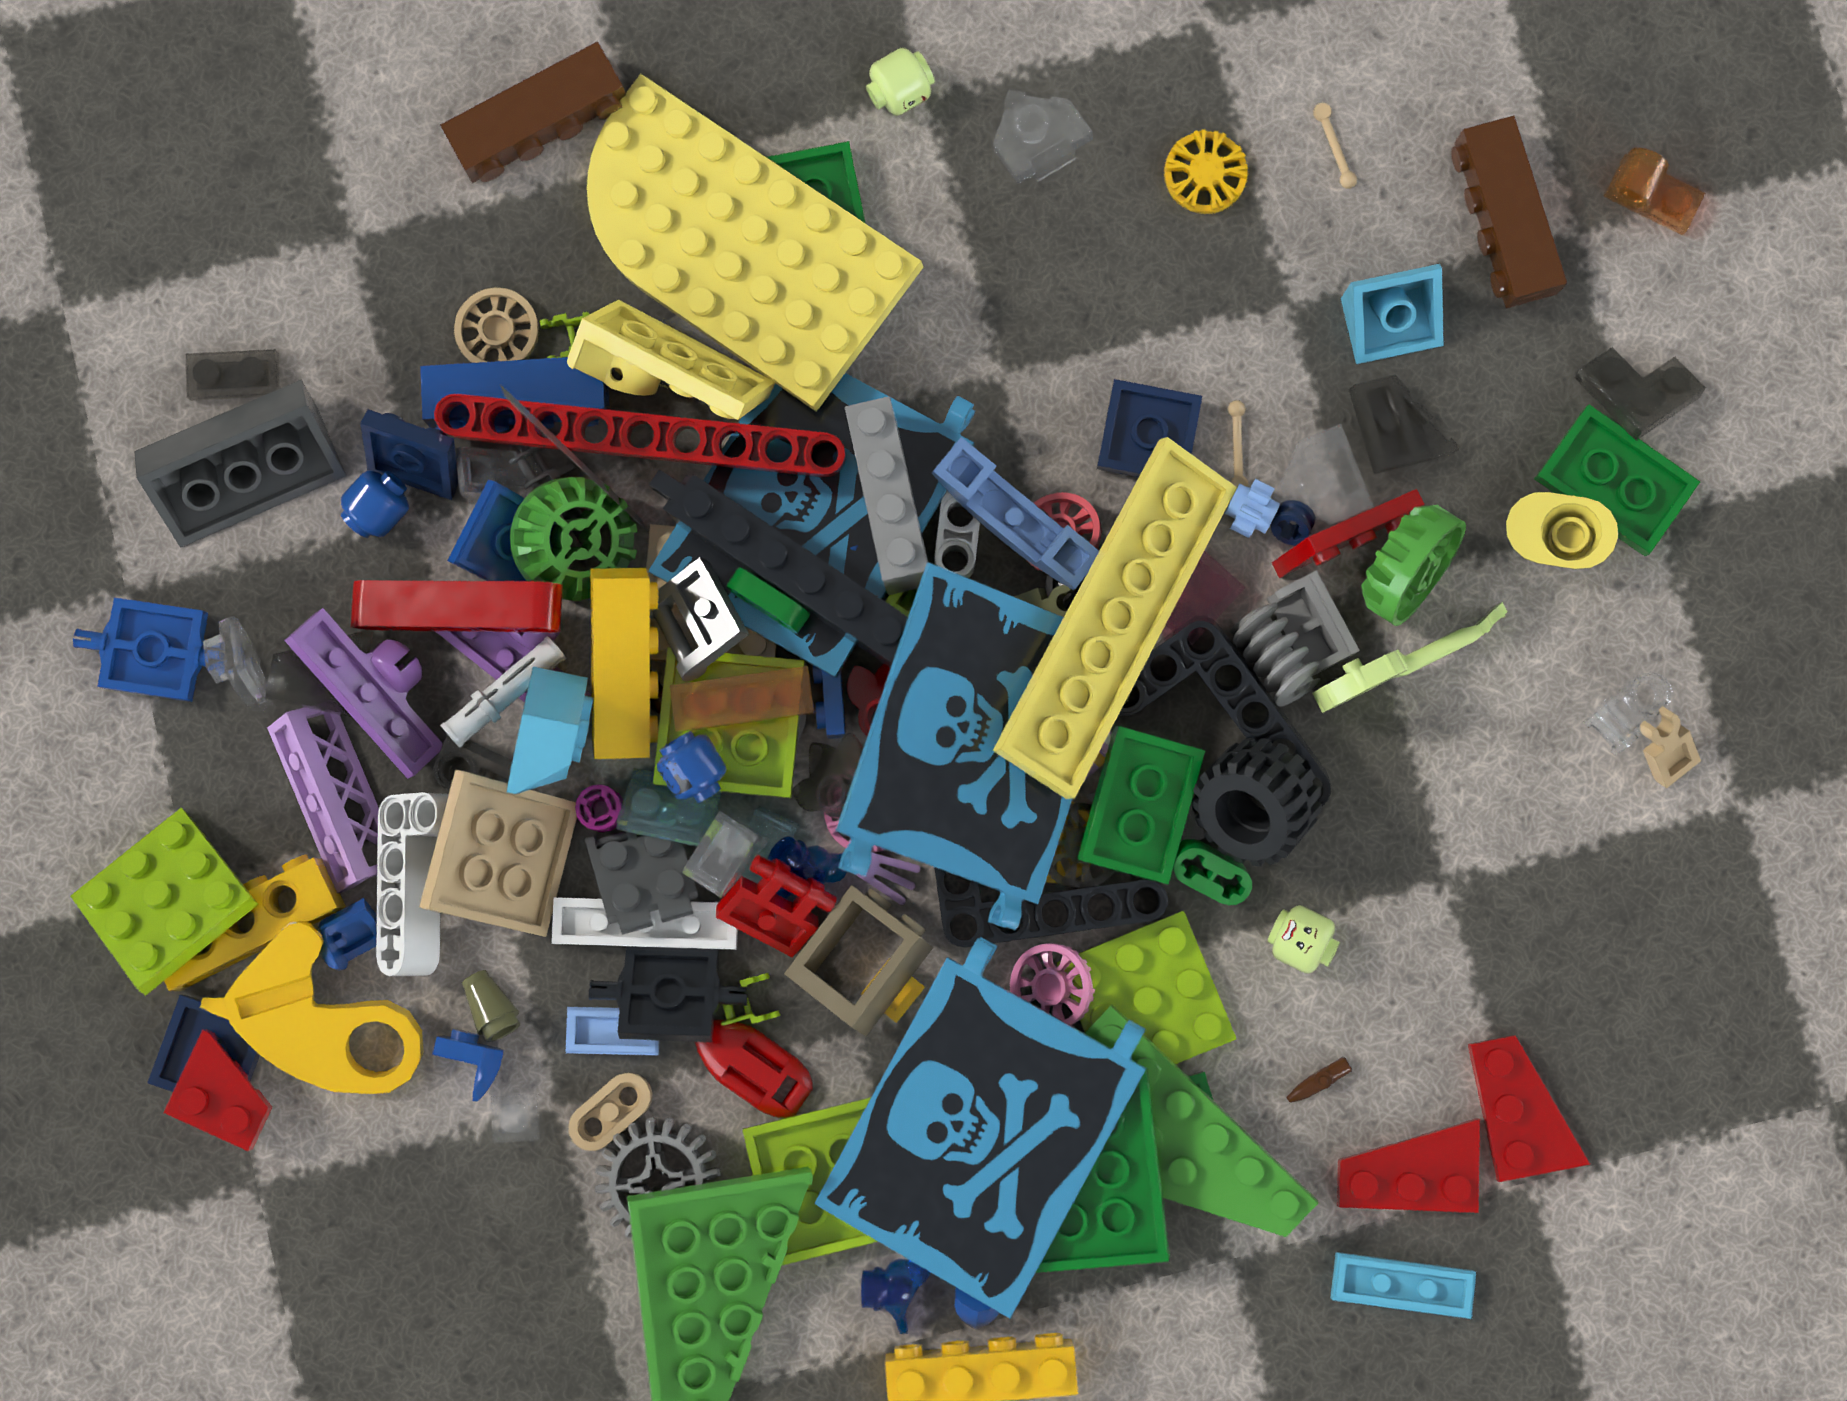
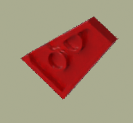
(1353, 532)
(1519, 1114)
(1416, 1174)

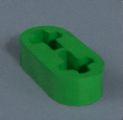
(768, 600)
(1206, 880)

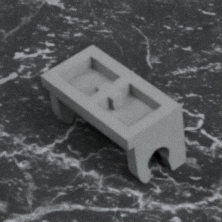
(1316, 621)

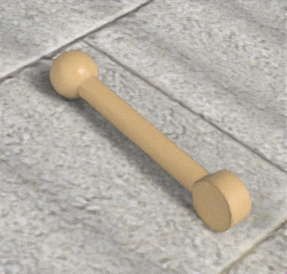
(1322, 113)
(1236, 410)

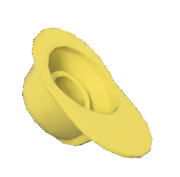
(1562, 530)

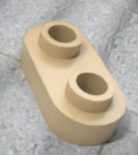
(610, 1110)

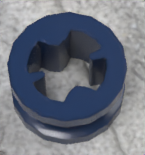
(1297, 512)

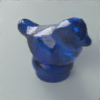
(807, 861)
(893, 1288)

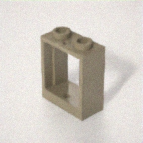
(887, 983)

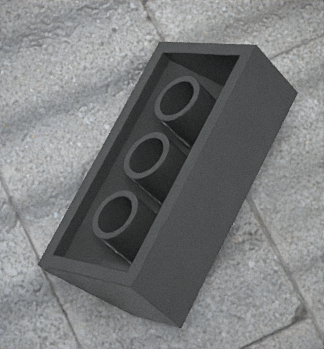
(238, 463)

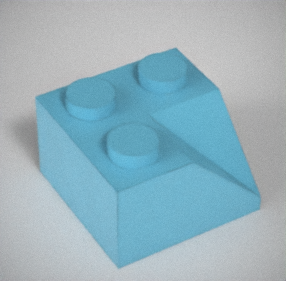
(550, 729)

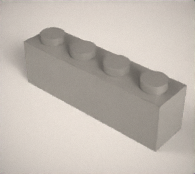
(887, 494)

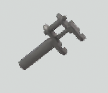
(547, 475)

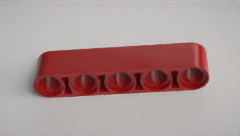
(457, 606)

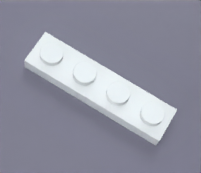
(586, 923)

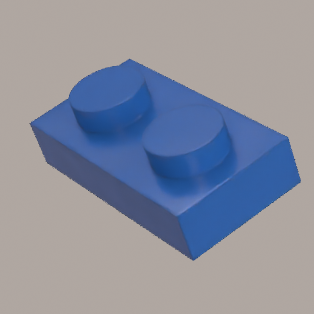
(831, 710)

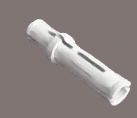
(501, 693)

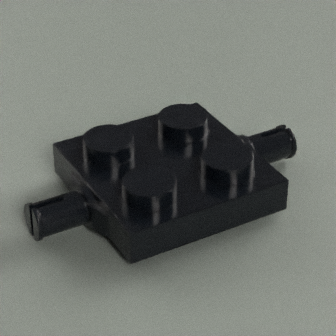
(668, 994)

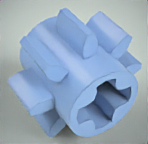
(1252, 508)

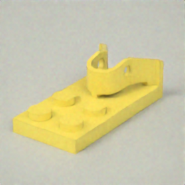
(652, 352)

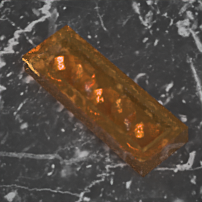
(742, 699)

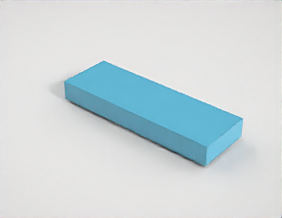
(1403, 1285)

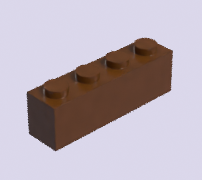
(535, 113)
(1508, 212)

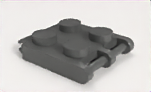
(641, 878)

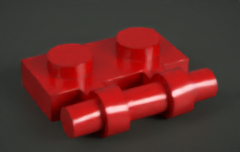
(770, 917)

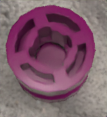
(605, 810)

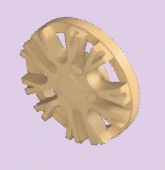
(496, 327)

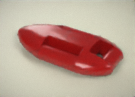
(755, 1068)

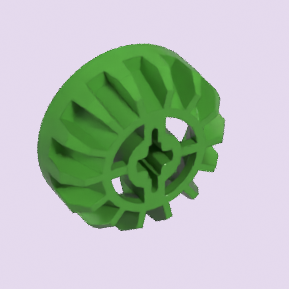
(534, 522)
(1411, 562)

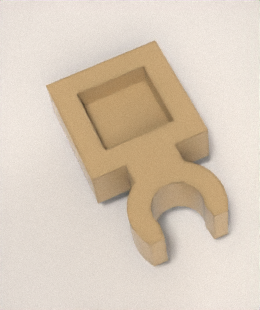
(1671, 748)

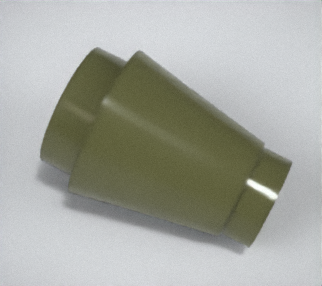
(490, 1007)

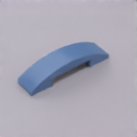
(1014, 517)

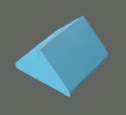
(1395, 313)

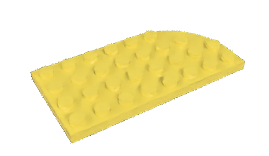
(739, 244)

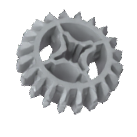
(618, 1186)

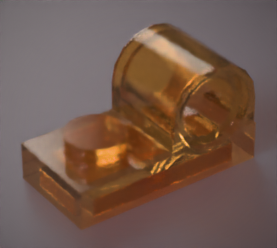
(1646, 189)

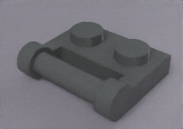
(706, 613)

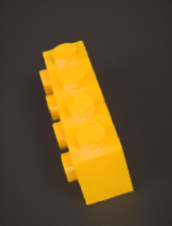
(622, 662)
(983, 1373)

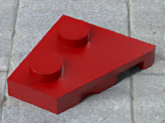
(218, 1096)

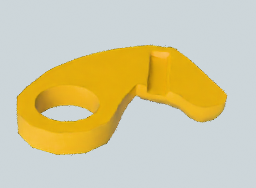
(280, 1020)

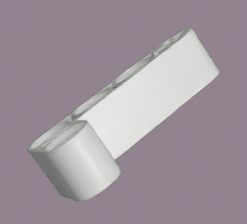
(406, 842)

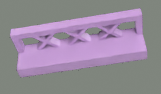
(319, 795)

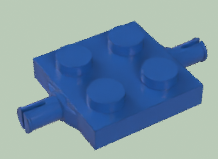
(149, 649)

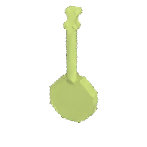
(1395, 664)

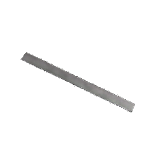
(563, 448)

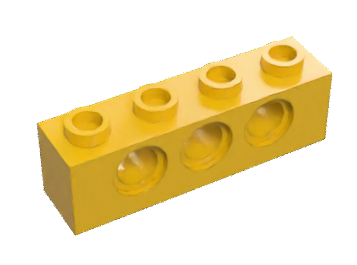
(314, 902)

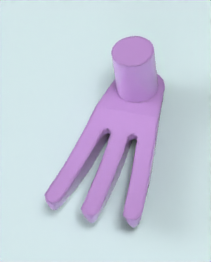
(875, 869)

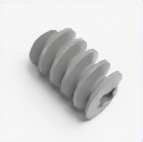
(1274, 655)

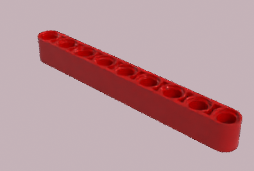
(620, 426)

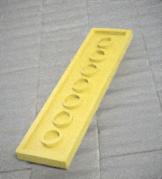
(1115, 619)

